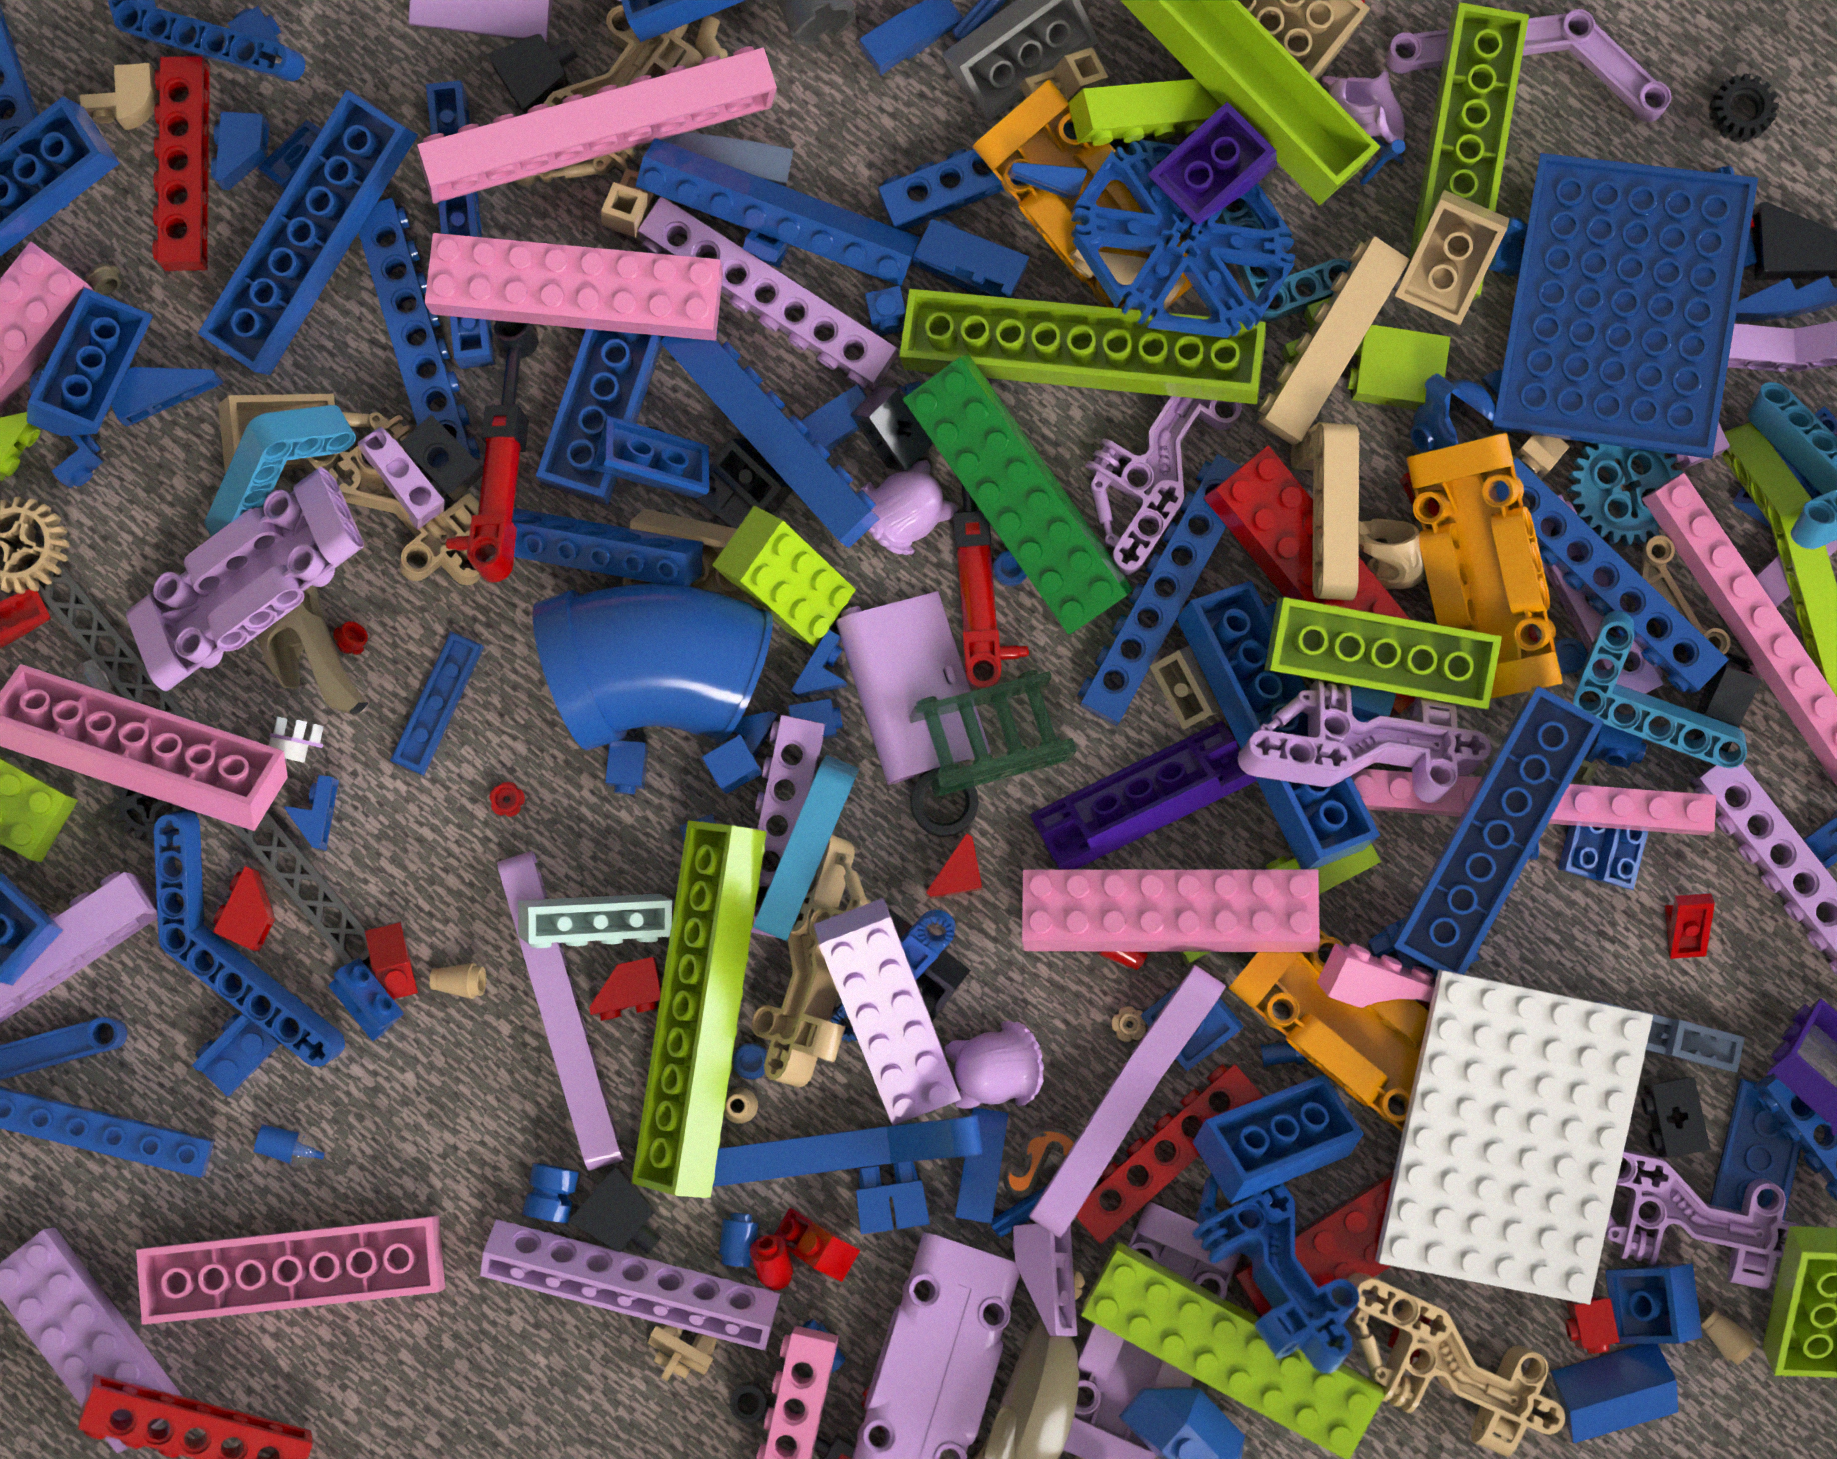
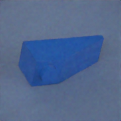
(152, 390)

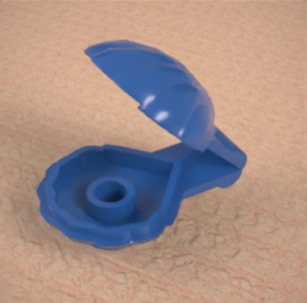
(1432, 421)

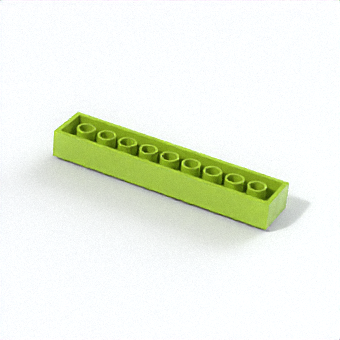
(1078, 347)
(699, 1009)

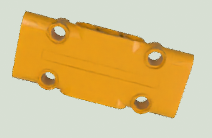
(1036, 136)
(1485, 557)
(1362, 1049)

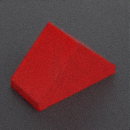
(959, 873)

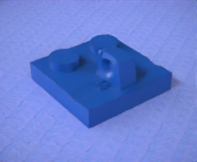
(1213, 1031)

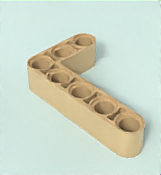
(1334, 458)

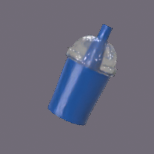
(286, 1146)

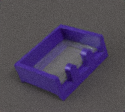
(1809, 1059)

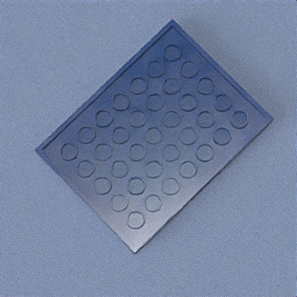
(1626, 304)

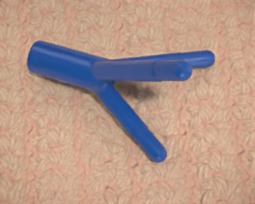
(1388, 152)

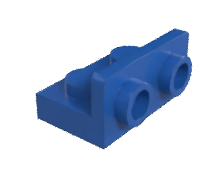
(365, 999)
(235, 1053)

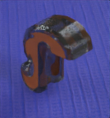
(1034, 1153)

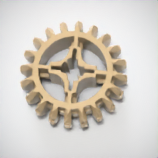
(23, 530)

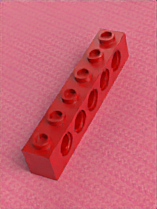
(173, 77)
(1103, 1222)
(183, 1414)

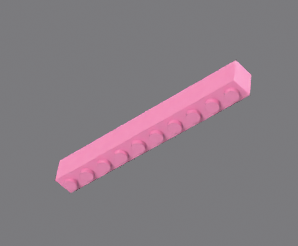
(1749, 614)
(1578, 807)

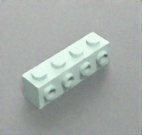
(594, 919)

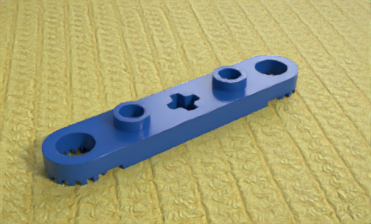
(920, 949)

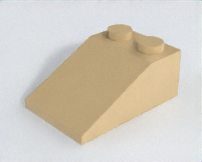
(1452, 257)
(239, 410)

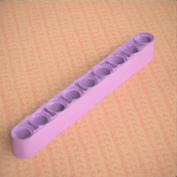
(563, 1024)

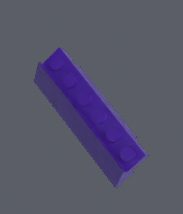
(1141, 798)

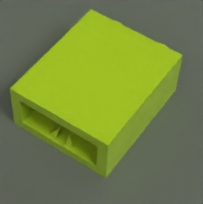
(1396, 366)

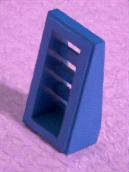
(1054, 179)

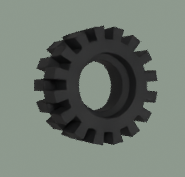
(1752, 90)

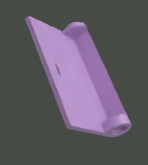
(895, 662)

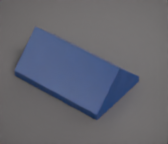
(653, 458)
(1616, 1391)

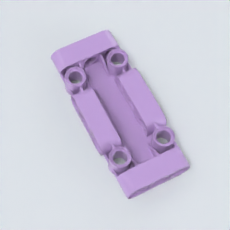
(244, 579)
(939, 1354)
(1121, 1369)

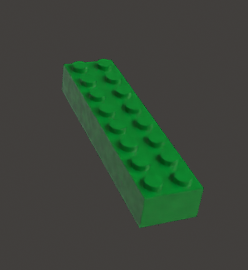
(1018, 494)

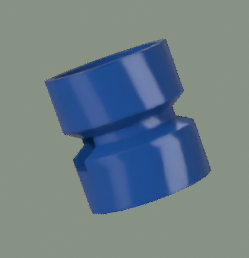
(550, 1193)

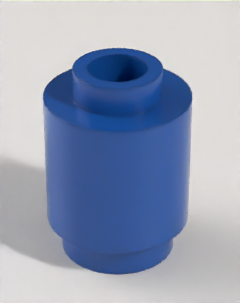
(737, 1238)

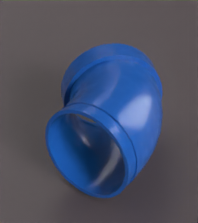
(650, 659)

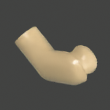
(706, 42)

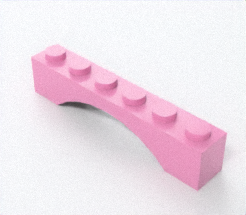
(1363, 979)

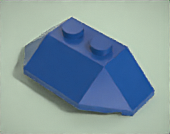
(1182, 1424)

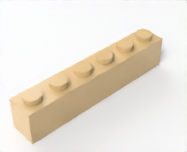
(1332, 340)

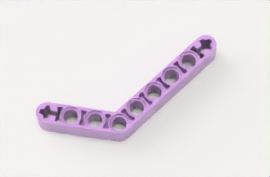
(1783, 348)
(1125, 1100)

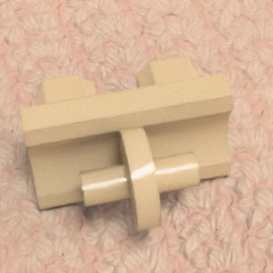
(696, 1356)

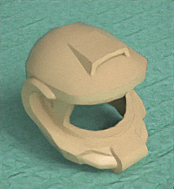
(1400, 560)

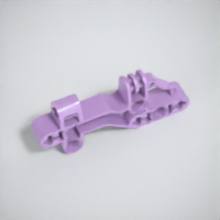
(1161, 470)
(1425, 743)
(1749, 1232)

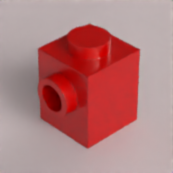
(1592, 1325)

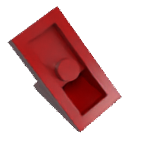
(1689, 925)
(391, 960)

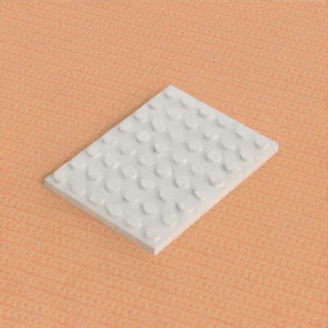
(1513, 1137)

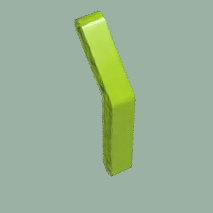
(1806, 570)

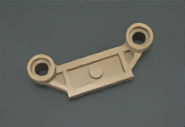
(1657, 575)

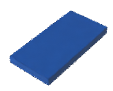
(1754, 1151)

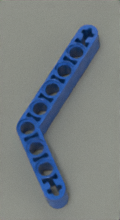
(149, 24)
(226, 958)
(848, 1150)

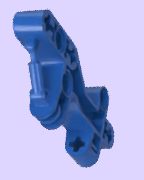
(1301, 1312)

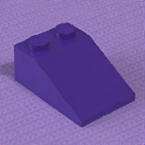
(1214, 165)

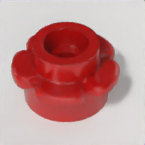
(350, 638)
(497, 797)

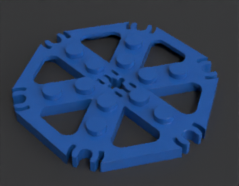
(1206, 247)

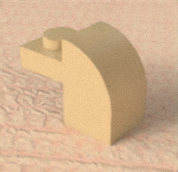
(1070, 75)
(132, 100)
(626, 205)
(1541, 453)

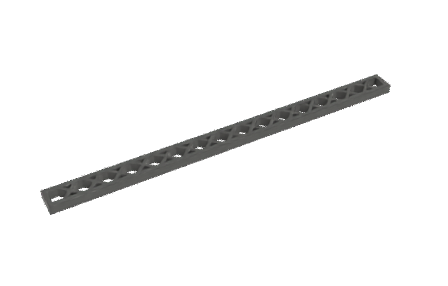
(165, 700)

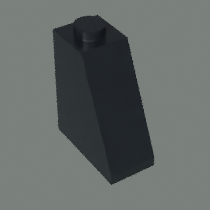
(1792, 245)
(1728, 694)

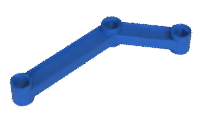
(59, 1047)

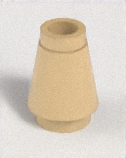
(460, 980)
(749, 1100)
(1729, 1337)

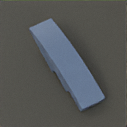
(752, 157)
(1693, 1042)

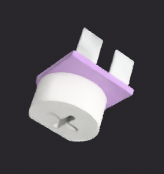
(295, 747)

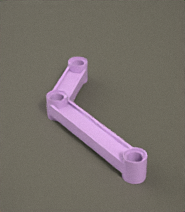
(1552, 34)

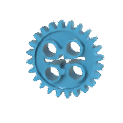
(1595, 496)

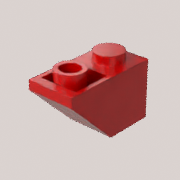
(248, 912)
(629, 986)
(817, 1245)

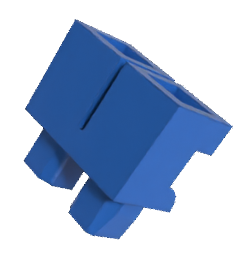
(874, 1199)

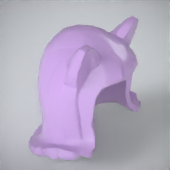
(1369, 104)
(908, 507)
(997, 1066)

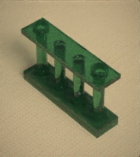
(985, 767)

